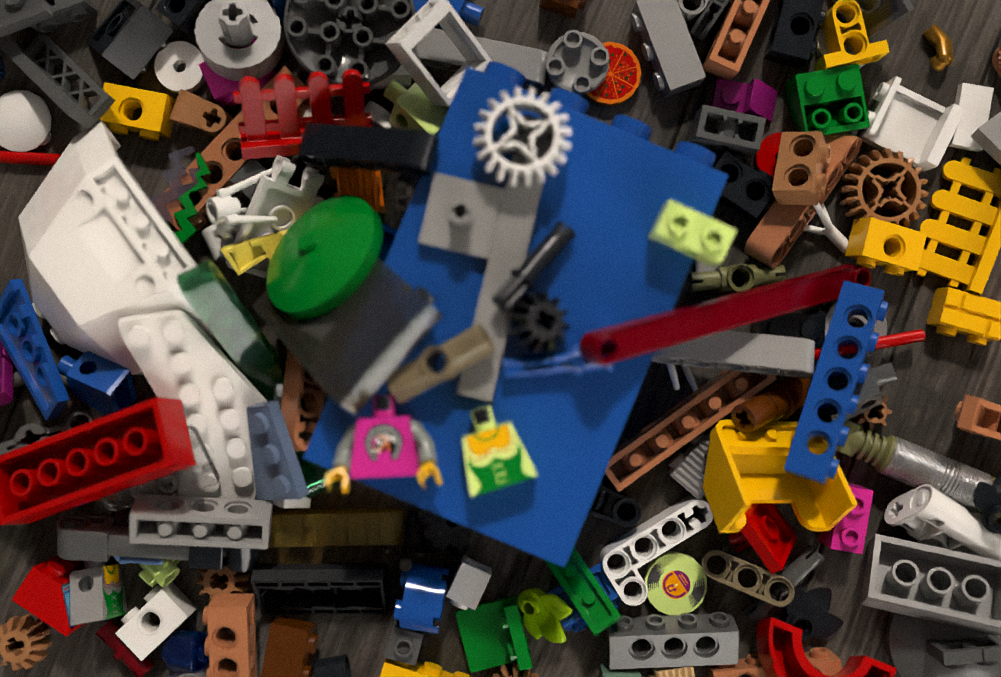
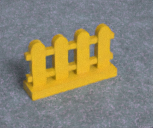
(984, 247)

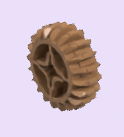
(902, 173)

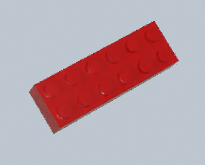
(94, 461)

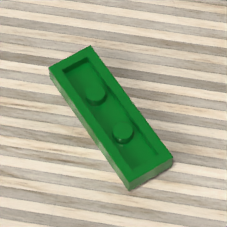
(586, 593)

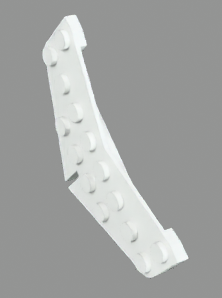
(214, 393)

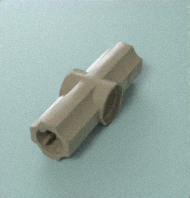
(459, 354)

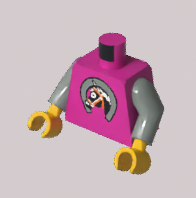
(384, 448)

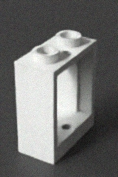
(417, 28)

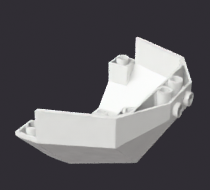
(100, 250)

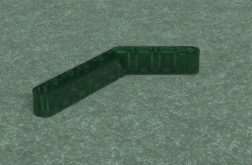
(245, 344)

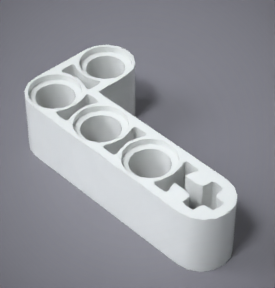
(659, 543)

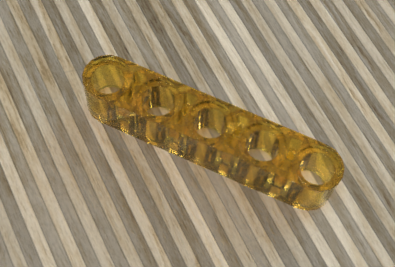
(337, 527)

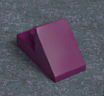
(750, 98)

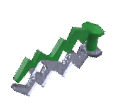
(182, 192)

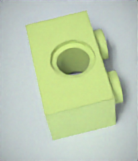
(692, 233)

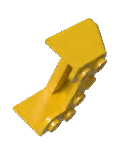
(750, 470)

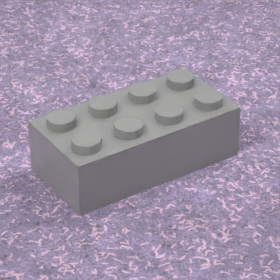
(933, 584)

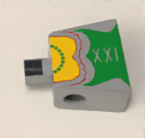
(96, 593)

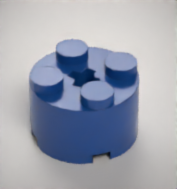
(422, 598)

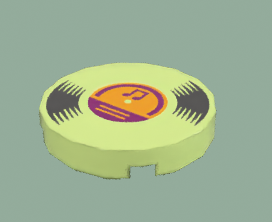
(675, 583)

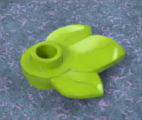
(543, 614)

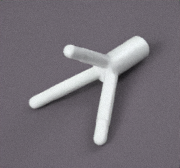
(829, 229)

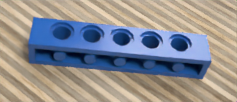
(852, 300)

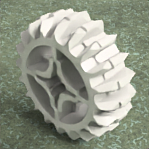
(536, 129)

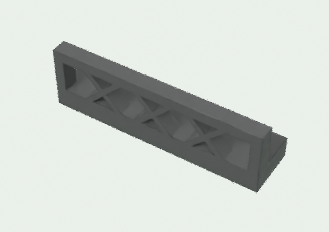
(72, 103)

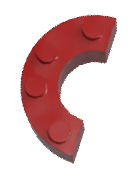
(783, 655)

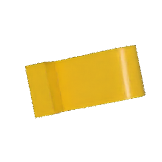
(852, 33)

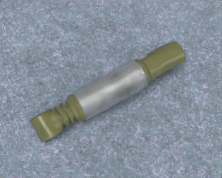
(915, 464)

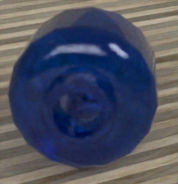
(185, 651)

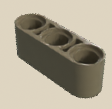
(764, 578)

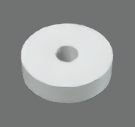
(168, 61)

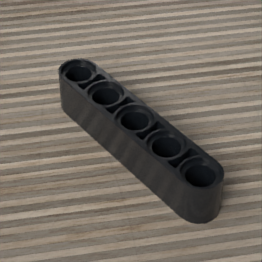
(369, 148)

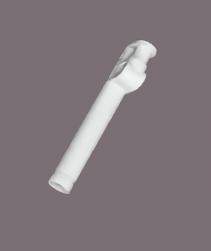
(941, 522)

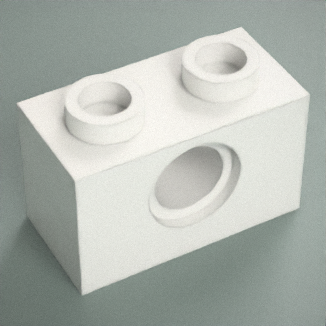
(141, 633)

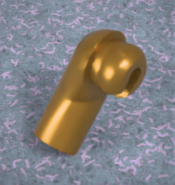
(943, 47)

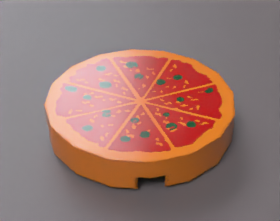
(621, 77)

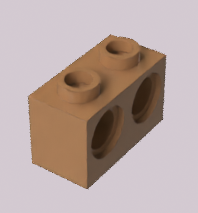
(793, 168)

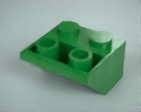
(828, 100)

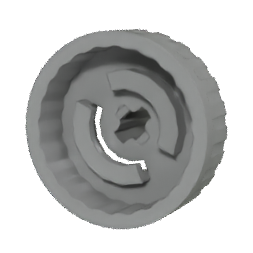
(238, 25)

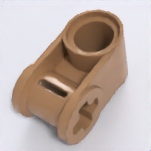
(199, 114)

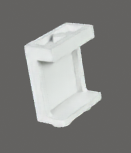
(910, 124)

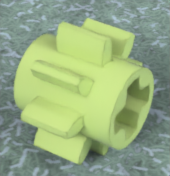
(160, 574)

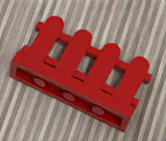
(283, 135)

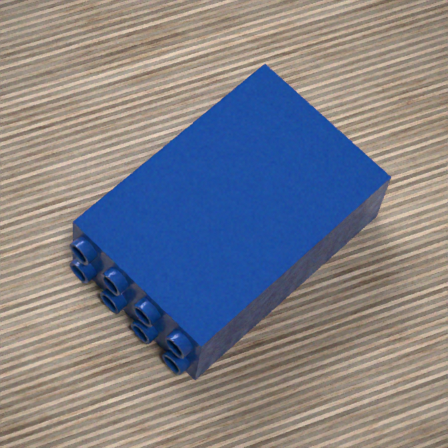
(604, 278)

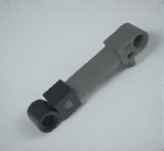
(101, 537)

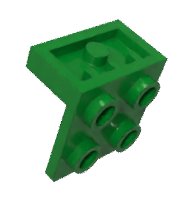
(494, 635)

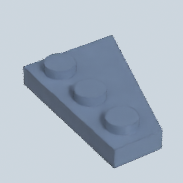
(273, 455)

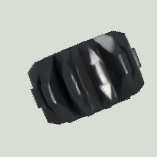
(530, 334)

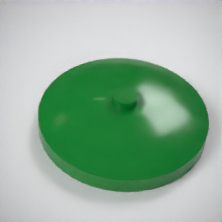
(324, 257)

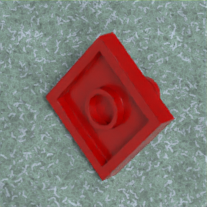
(767, 534)

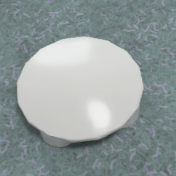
(24, 121)

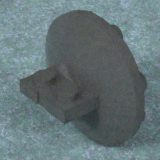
(346, 35)
(940, 650)

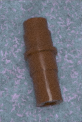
(775, 402)

